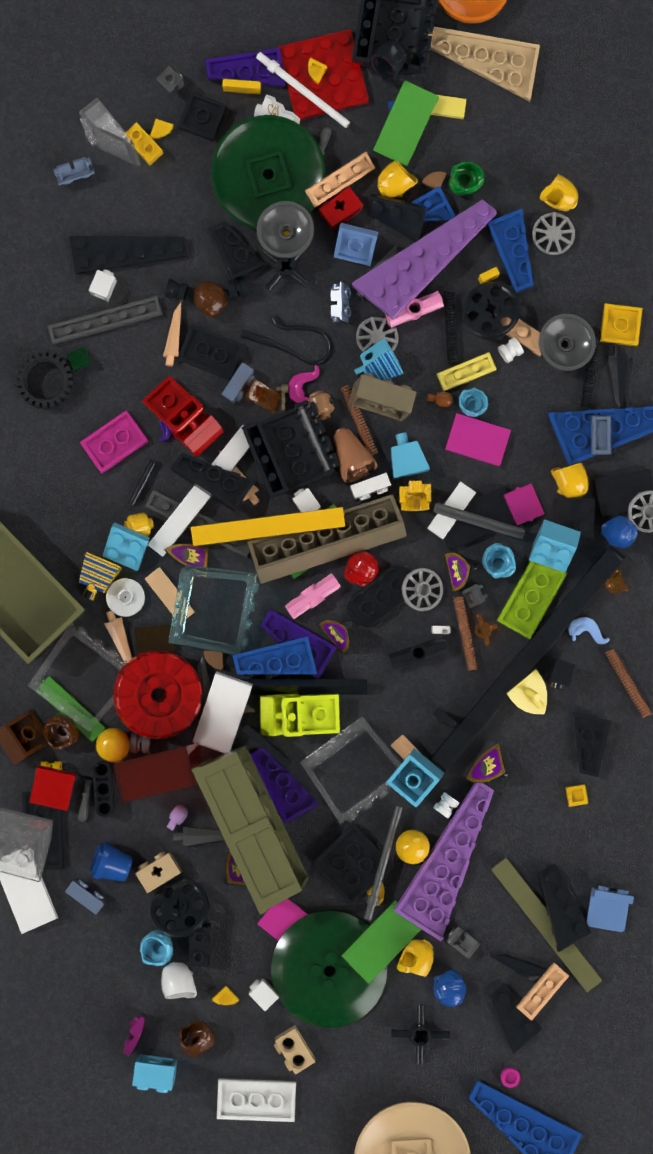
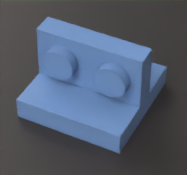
(355, 244)

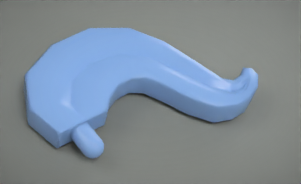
(582, 624)

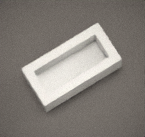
(376, 484)

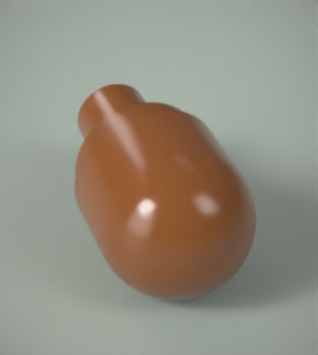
(441, 399)

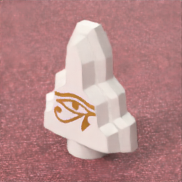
(271, 107)

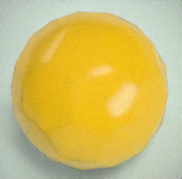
(113, 744)
(412, 846)

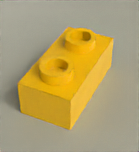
(144, 144)

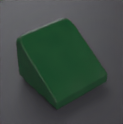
(79, 359)

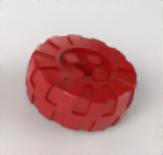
(179, 698)

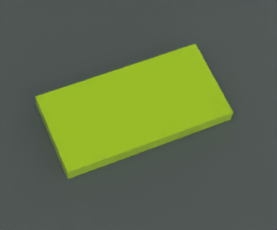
(531, 598)

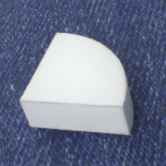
(440, 629)

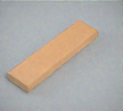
(340, 179)

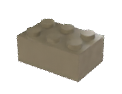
(382, 397)

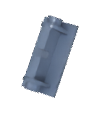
(82, 169)
(340, 293)

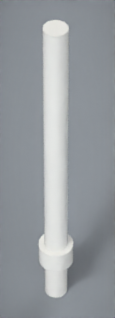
(274, 67)

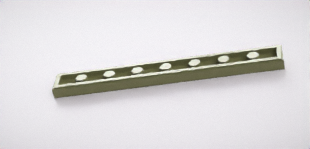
(538, 915)

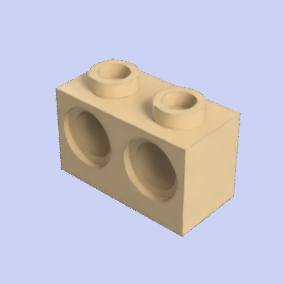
(298, 1048)

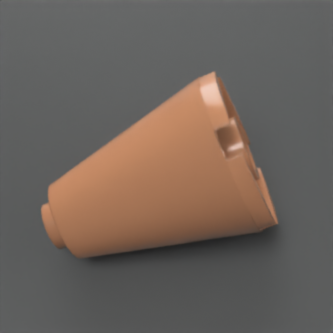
(352, 456)

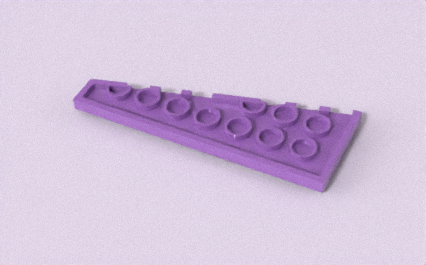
(406, 274)
(437, 882)

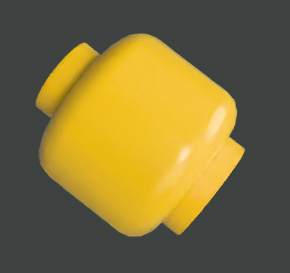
(139, 523)

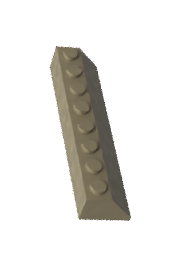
(286, 554)

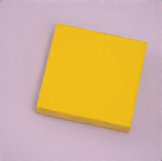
(621, 324)

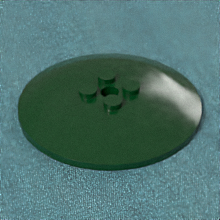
(261, 145)
(300, 975)

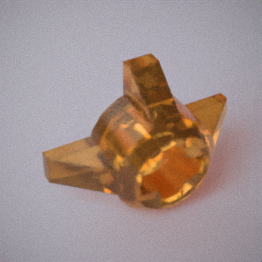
(616, 584)
(486, 629)

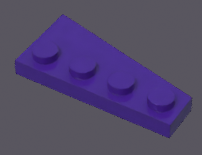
(285, 791)

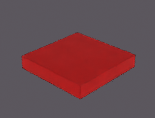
(52, 788)

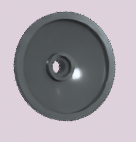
(285, 217)
(577, 335)

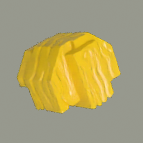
(415, 496)

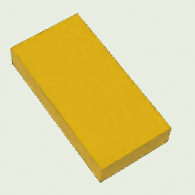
(241, 86)

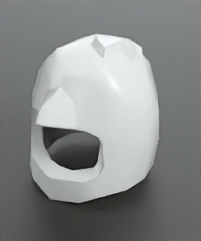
(177, 981)

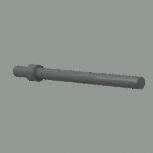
(373, 899)

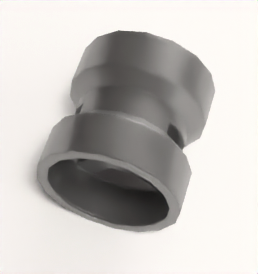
(135, 744)

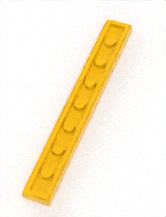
(268, 526)

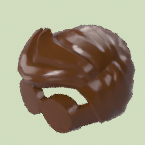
(209, 298)
(60, 728)
(199, 1040)

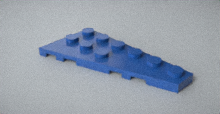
(574, 429)
(523, 1125)

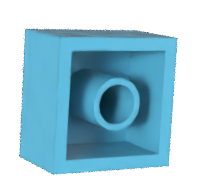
(554, 546)
(415, 777)
(154, 1073)

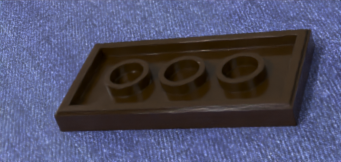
(154, 639)

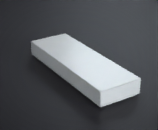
(458, 499)

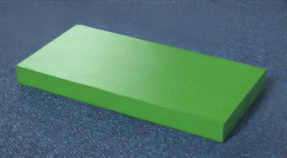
(405, 123)
(380, 943)

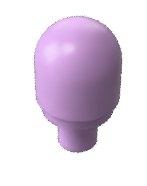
(177, 816)

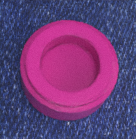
(510, 1077)

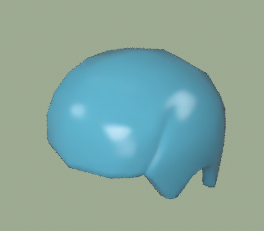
(473, 402)

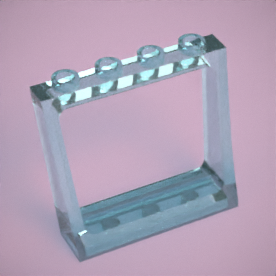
(177, 630)

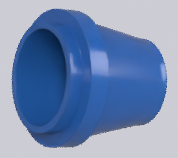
(110, 863)

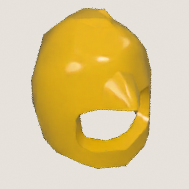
(395, 180)
(560, 194)
(571, 480)
(417, 958)

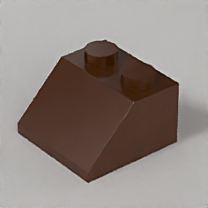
(22, 737)

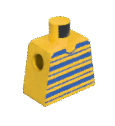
(97, 575)

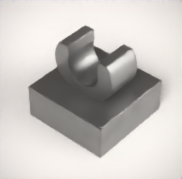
(474, 595)

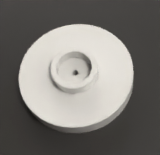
(125, 606)

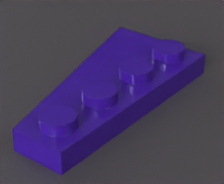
(245, 67)
(285, 630)

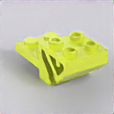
(299, 714)

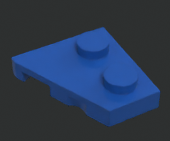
(437, 206)

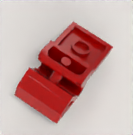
(183, 416)

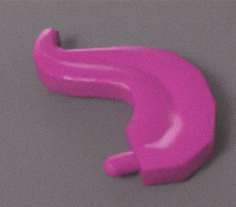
(296, 385)

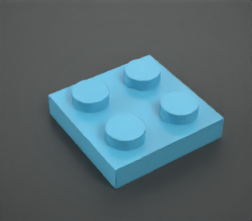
(125, 546)

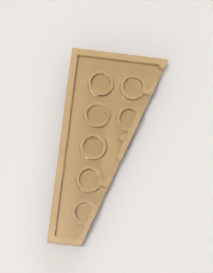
(499, 60)

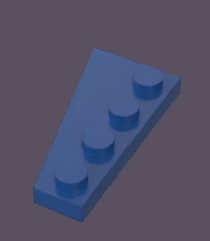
(511, 243)
(282, 658)

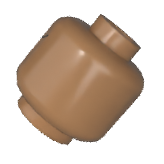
(323, 404)

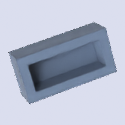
(234, 389)
(80, 892)

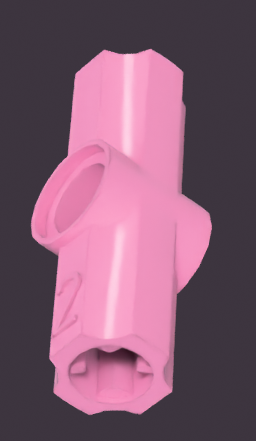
(425, 305)
(312, 596)

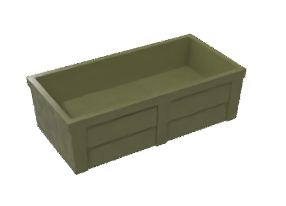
(32, 602)
(251, 827)

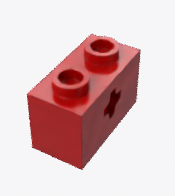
(351, 206)

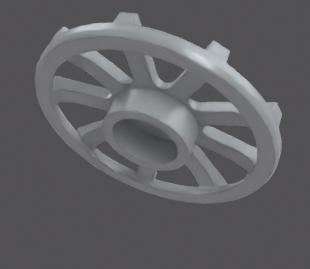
(553, 233)
(377, 334)
(646, 510)
(422, 589)

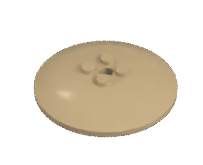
(412, 1130)

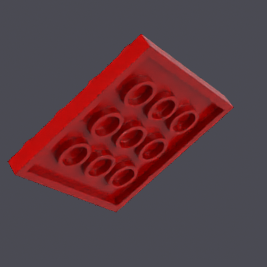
(342, 81)

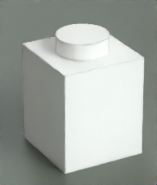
(103, 284)
(305, 501)
(263, 993)

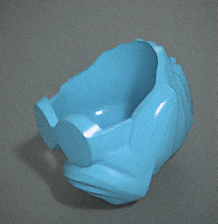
(499, 561)
(158, 947)

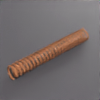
(366, 444)
(465, 634)
(613, 654)

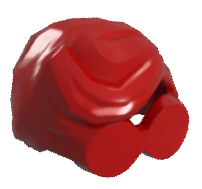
(361, 568)

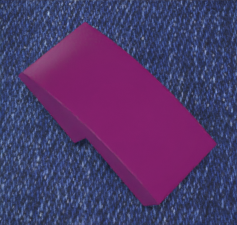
(136, 1030)

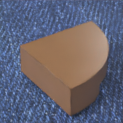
(434, 179)
(214, 659)

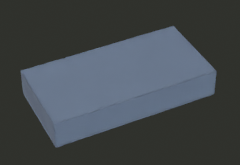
(600, 435)

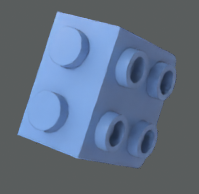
(608, 908)

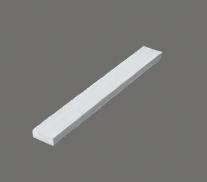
(197, 498)

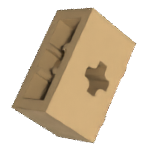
(149, 879)

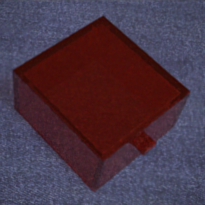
(157, 772)

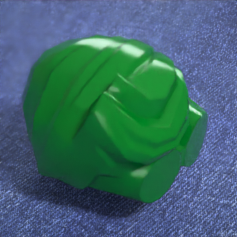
(466, 178)

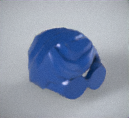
(619, 532)
(449, 989)

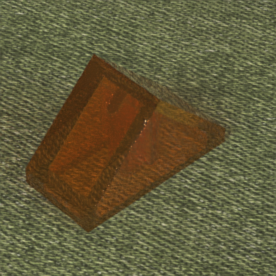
(263, 396)

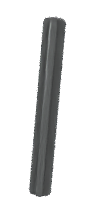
(478, 520)

